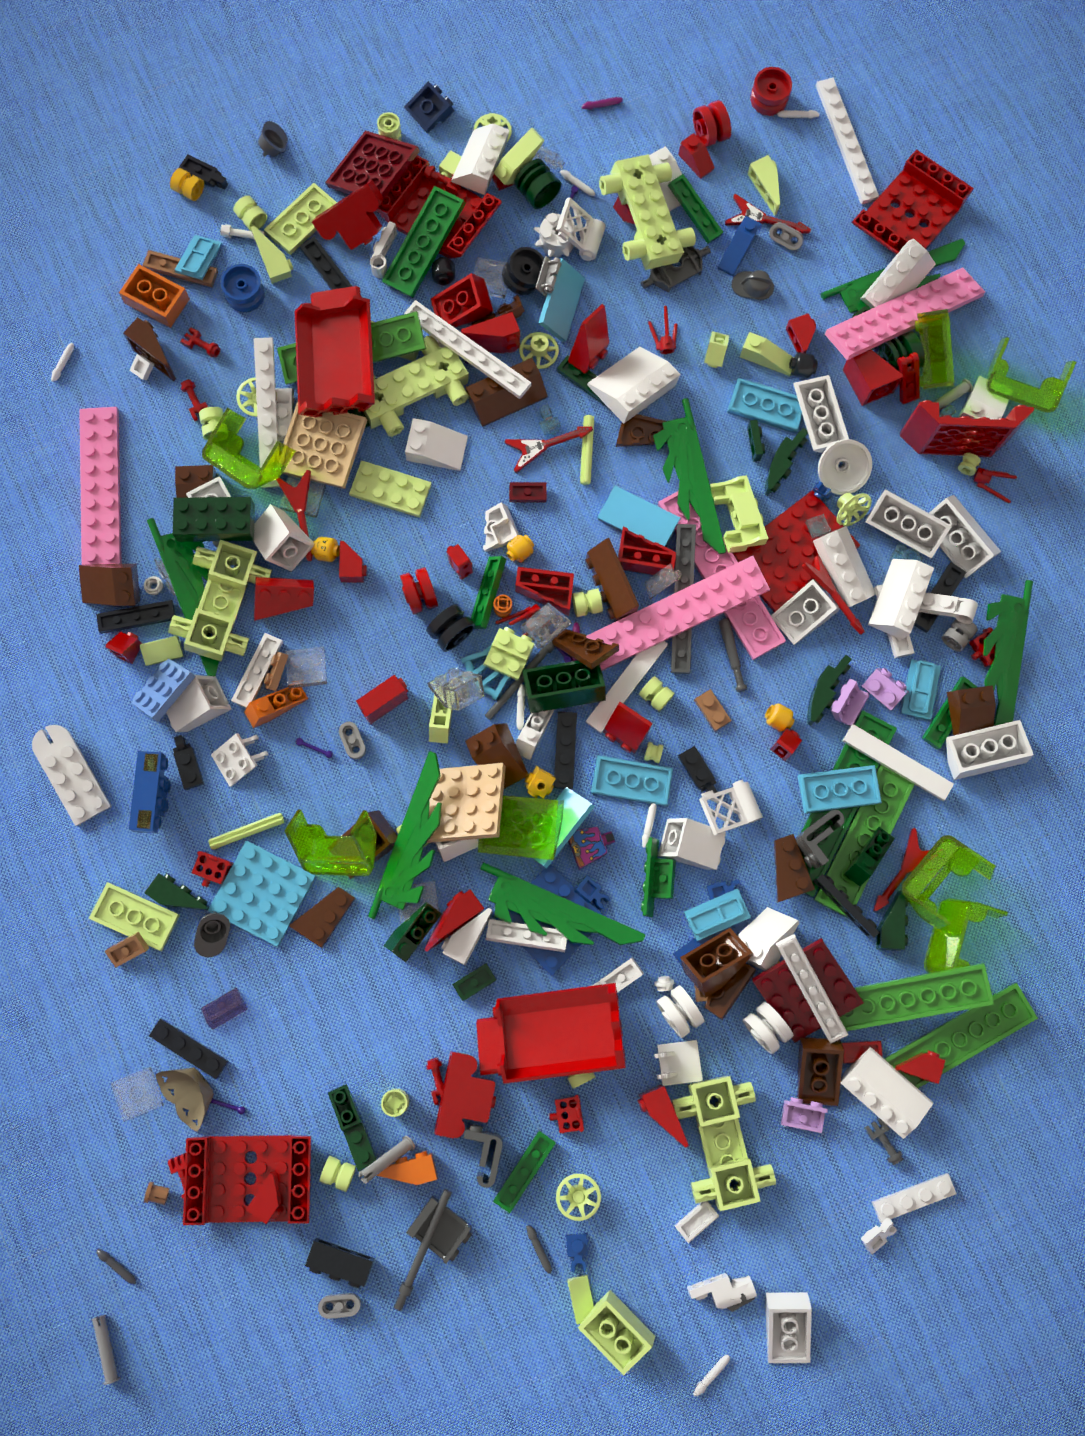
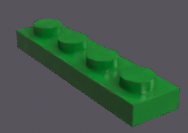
(695, 208)
(488, 591)
(941, 724)
(524, 1171)

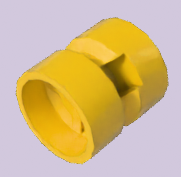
(185, 184)

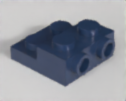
(429, 107)

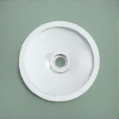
(853, 472)

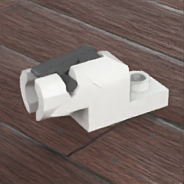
(723, 1292)

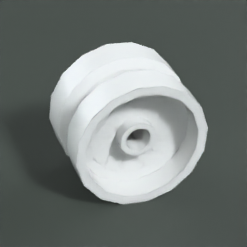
(682, 1010)
(768, 1028)

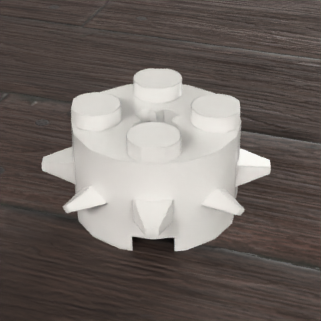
(549, 238)

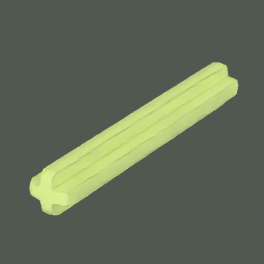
(586, 455)
(246, 831)

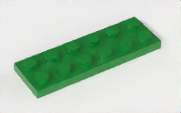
(423, 241)

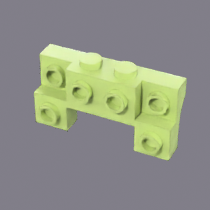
(744, 514)

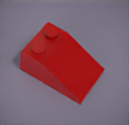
(463, 301)
(496, 334)
(591, 341)
(627, 728)
(459, 912)
(659, 1107)

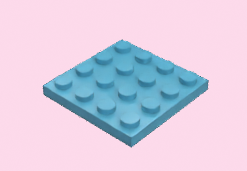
(262, 893)

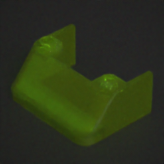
(937, 346)
(1042, 399)
(224, 453)
(333, 854)
(944, 857)
(945, 950)

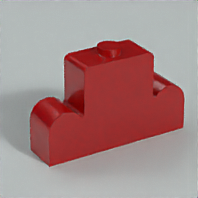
(352, 217)
(463, 1096)

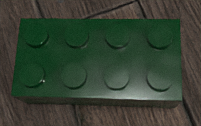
(213, 519)
(563, 686)

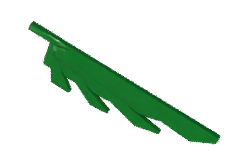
(854, 290)
(689, 465)
(184, 577)
(1009, 647)
(413, 835)
(564, 915)

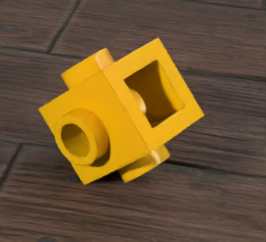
(542, 777)

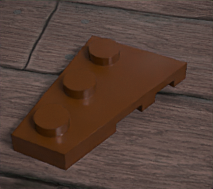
(515, 307)
(639, 431)
(583, 649)
(791, 871)
(324, 917)
(722, 1000)

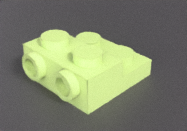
(509, 653)

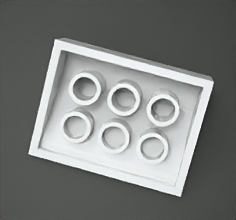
(634, 383)

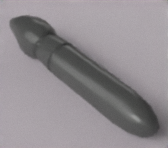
(532, 1235)
(116, 1266)

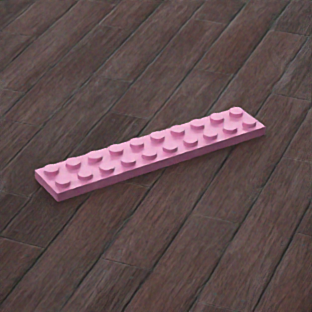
(899, 314)
(100, 486)
(682, 610)
(750, 619)

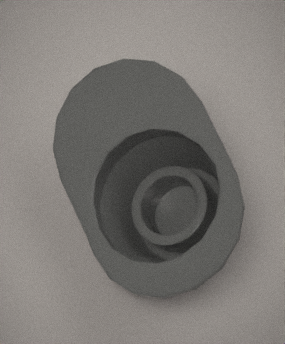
(272, 139)
(753, 285)
(211, 934)

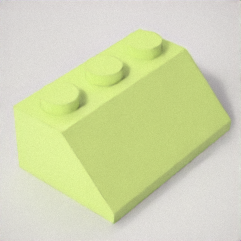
(617, 1332)

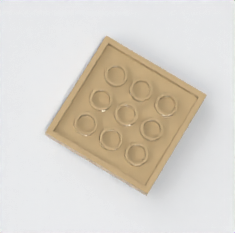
(324, 446)
(469, 802)

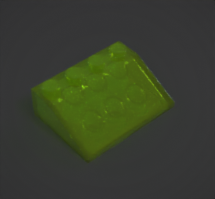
(527, 828)

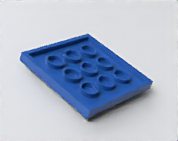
(555, 883)

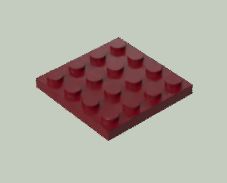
(373, 159)
(787, 999)

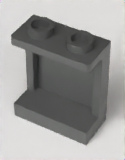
(449, 1233)

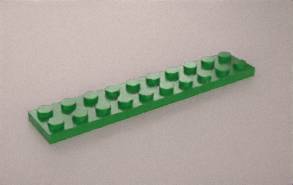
(847, 759)

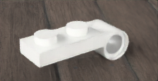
(380, 250)
(285, 404)
(951, 606)
(622, 975)

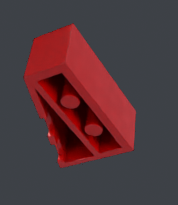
(642, 555)
(546, 587)
(281, 596)

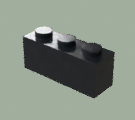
(339, 1263)

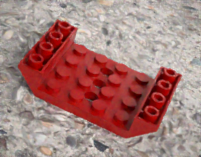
(922, 190)
(410, 194)
(956, 436)
(218, 1171)

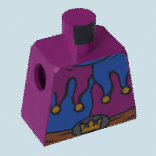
(589, 845)

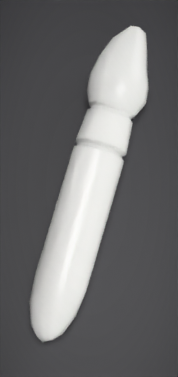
(798, 114)
(567, 176)
(62, 362)
(520, 707)
(649, 824)
(712, 1374)

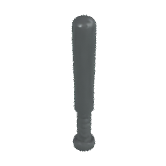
(728, 638)

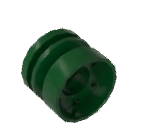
(537, 183)
(902, 346)

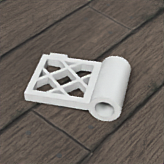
(590, 234)
(742, 804)

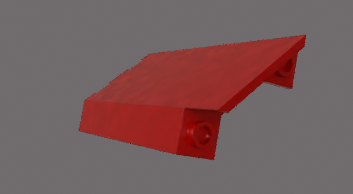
(334, 353)
(552, 1034)

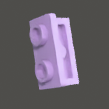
(885, 688)
(849, 703)
(802, 1115)

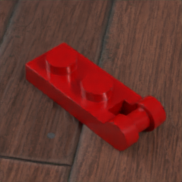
(910, 383)

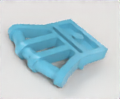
(488, 690)

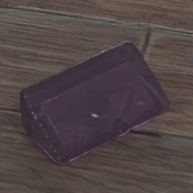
(224, 1008)

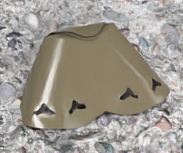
(190, 1092)

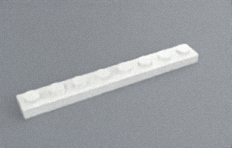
(847, 141)
(470, 351)
(266, 399)

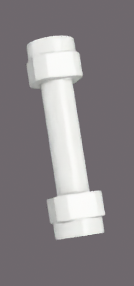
(228, 231)

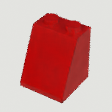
(871, 376)

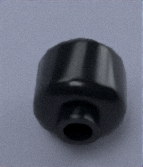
(443, 270)
(803, 365)

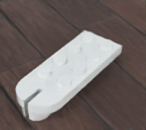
(69, 774)

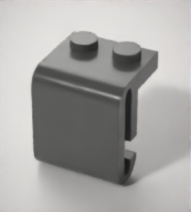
(813, 854)
(476, 1133)

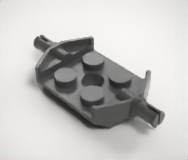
(669, 275)

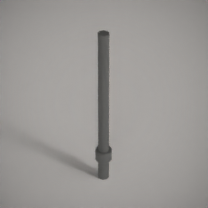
(515, 685)
(406, 1287)

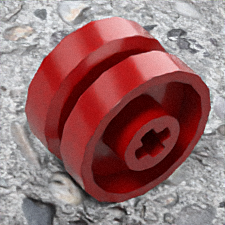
(771, 91)
(712, 123)
(418, 590)

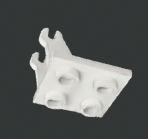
(234, 758)
(679, 1063)

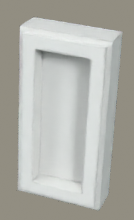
(696, 1221)

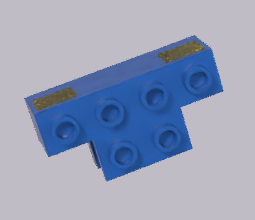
(149, 792)

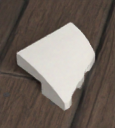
(499, 527)

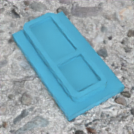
(198, 257)
(922, 689)
(717, 914)

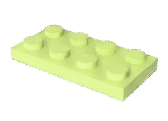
(295, 222)
(390, 489)
(134, 914)

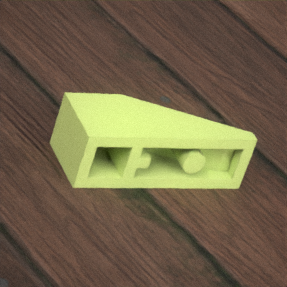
(518, 157)
(765, 178)
(273, 258)
(765, 353)
(439, 722)

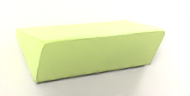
(161, 650)
(580, 1297)

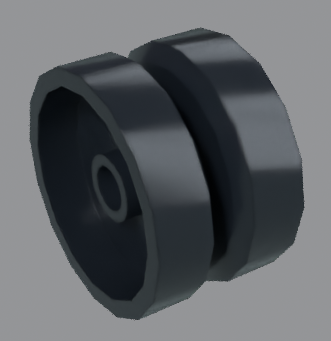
(522, 270)
(450, 627)

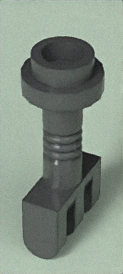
(895, 1157)

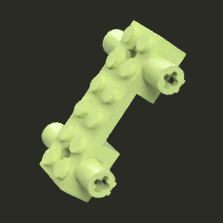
(639, 187)
(435, 373)
(219, 601)
(723, 1143)

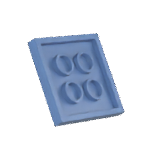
(162, 689)

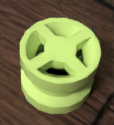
(969, 464)
(653, 752)

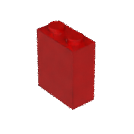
(383, 698)

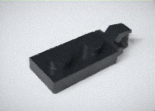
(204, 171)
(187, 764)
(697, 770)

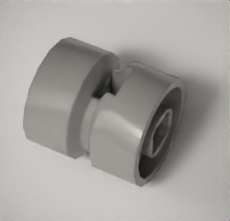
(959, 635)

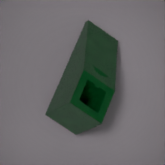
(869, 857)
(170, 894)
(892, 927)
(412, 931)

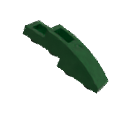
(782, 460)
(822, 693)
(352, 1127)

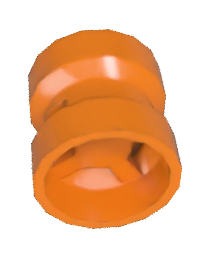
(502, 606)

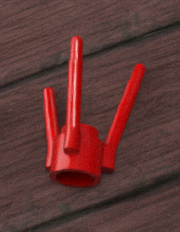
(666, 344)
(984, 476)
(526, 613)

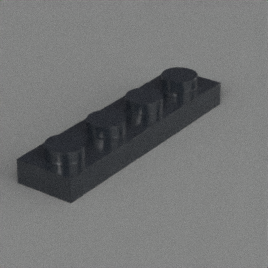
(324, 264)
(945, 586)
(135, 616)
(565, 750)
(841, 900)
(188, 1048)

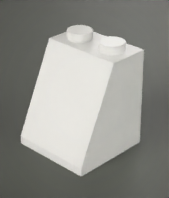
(281, 539)
(198, 704)
(691, 843)

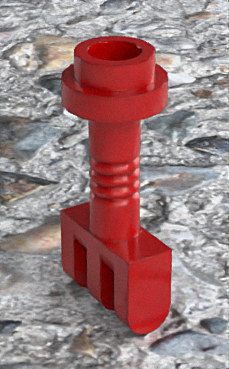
(451, 187)
(212, 349)
(188, 386)
(434, 1065)
(177, 1164)

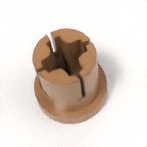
(156, 1194)

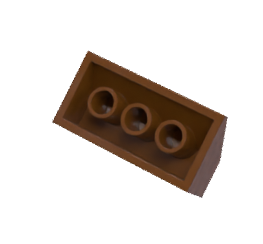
(494, 402)
(611, 580)

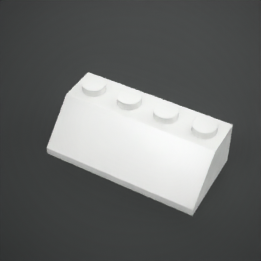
(481, 158)
(901, 275)
(820, 412)
(908, 523)
(966, 541)
(844, 566)
(901, 597)
(988, 749)
(886, 1092)

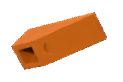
(273, 705)
(412, 1171)

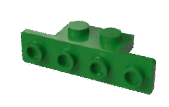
(659, 878)

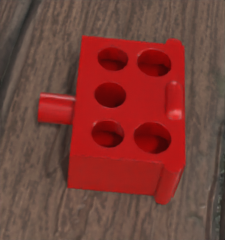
(459, 561)
(978, 647)
(212, 862)
(574, 1112)

